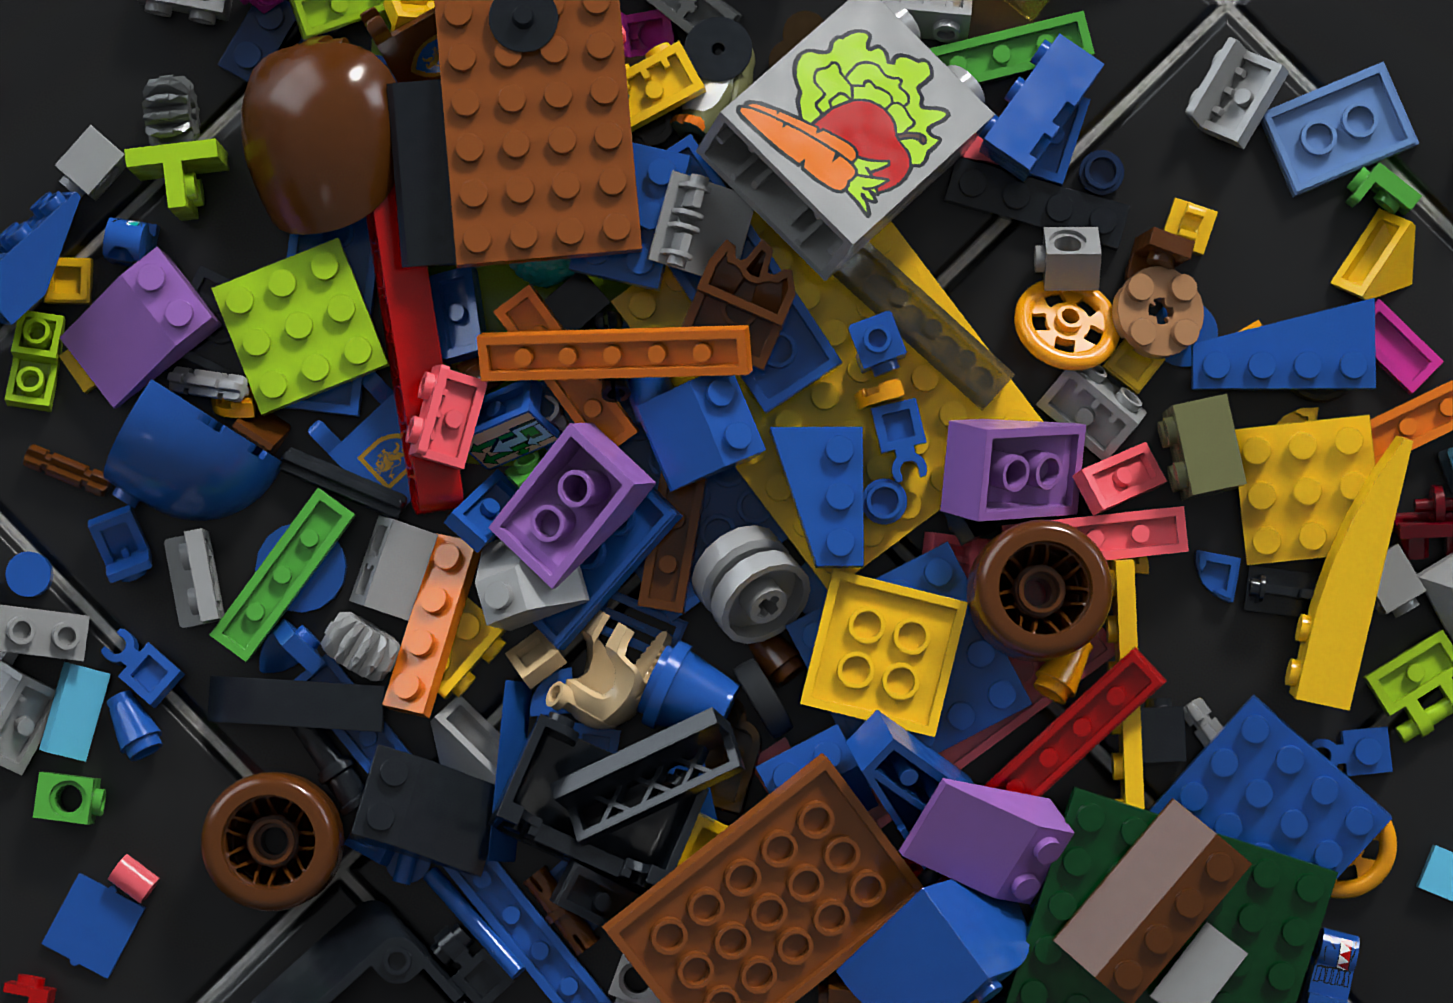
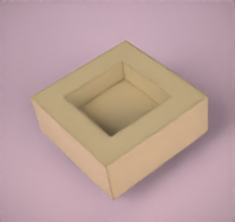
(535, 658)

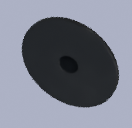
(523, 23)
(718, 48)

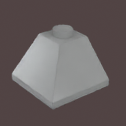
(516, 595)

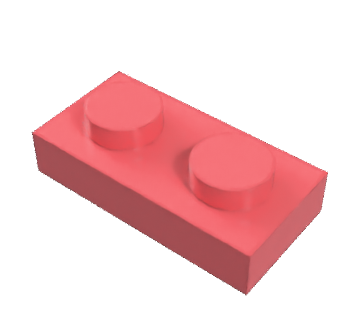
(1119, 478)

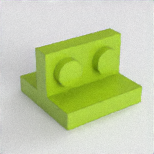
(179, 167)

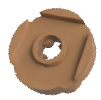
(1179, 297)

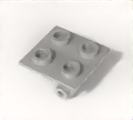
(696, 223)

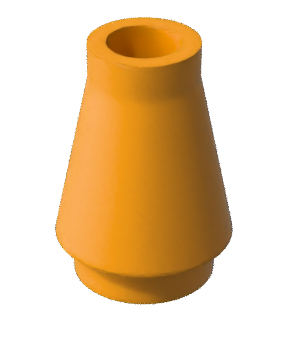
(1061, 677)

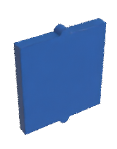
(93, 925)

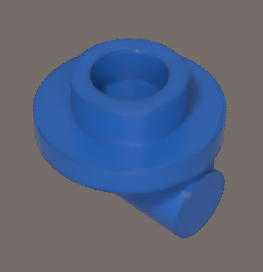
(407, 869)

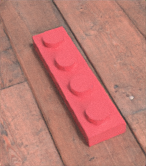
(1133, 532)

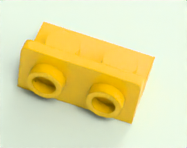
(661, 83)
(471, 644)

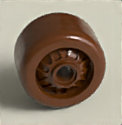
(1074, 582)
(236, 846)

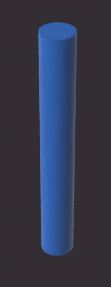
(474, 923)

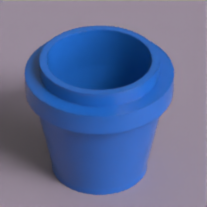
(683, 687)

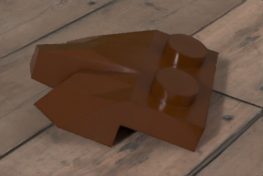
(744, 294)

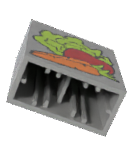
(845, 131)

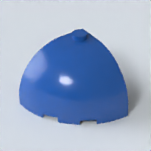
(185, 460)
(940, 949)

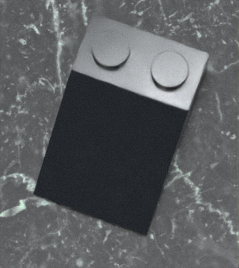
(425, 811)

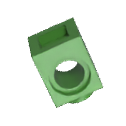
(49, 792)

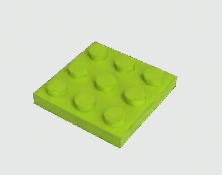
(300, 326)

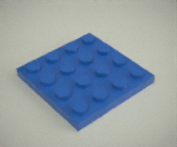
(982, 679)
(1277, 792)

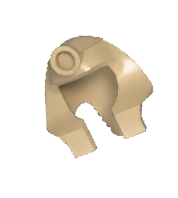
(610, 683)

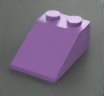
(139, 327)
(1011, 469)
(571, 502)
(989, 839)

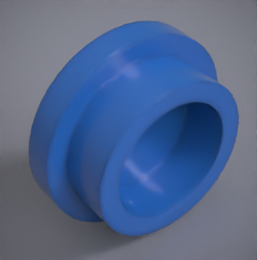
(884, 501)

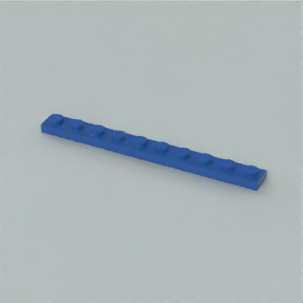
(495, 893)

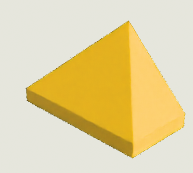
(1380, 258)

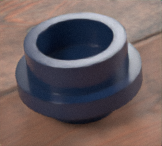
(1101, 172)

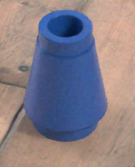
(133, 727)

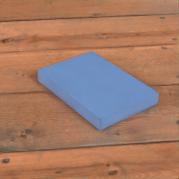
(1338, 129)

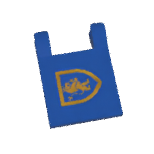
(373, 446)

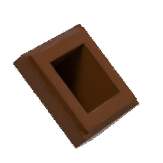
(264, 431)

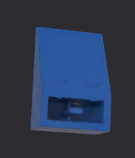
(31, 253)

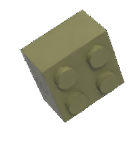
(1202, 448)

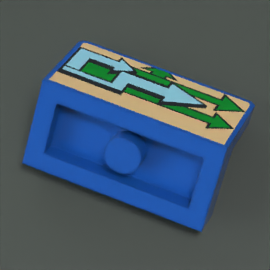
(511, 425)

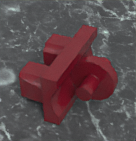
(1430, 519)

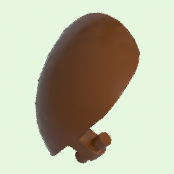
(318, 134)

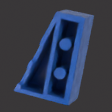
(1039, 106)
(827, 489)
(900, 768)

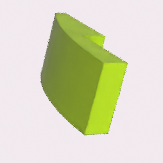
(35, 361)

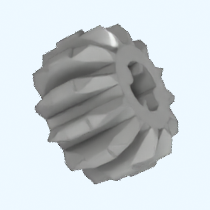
(360, 646)

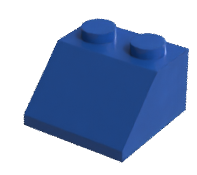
(700, 429)
(833, 745)

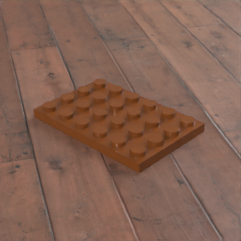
(538, 137)
(769, 899)

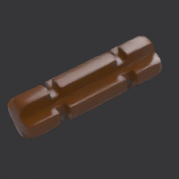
(66, 470)

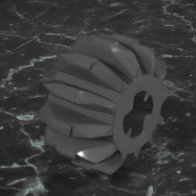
(170, 110)

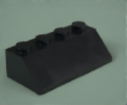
(421, 174)

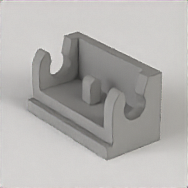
(393, 567)
(1200, 969)

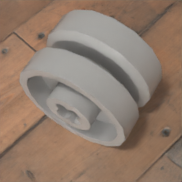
(750, 584)

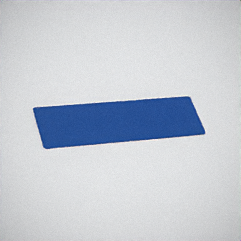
(511, 742)

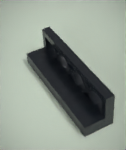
(648, 760)

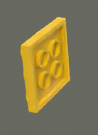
(1300, 484)
(883, 652)

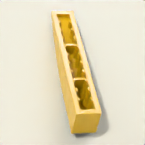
(1347, 589)

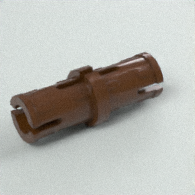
(572, 927)

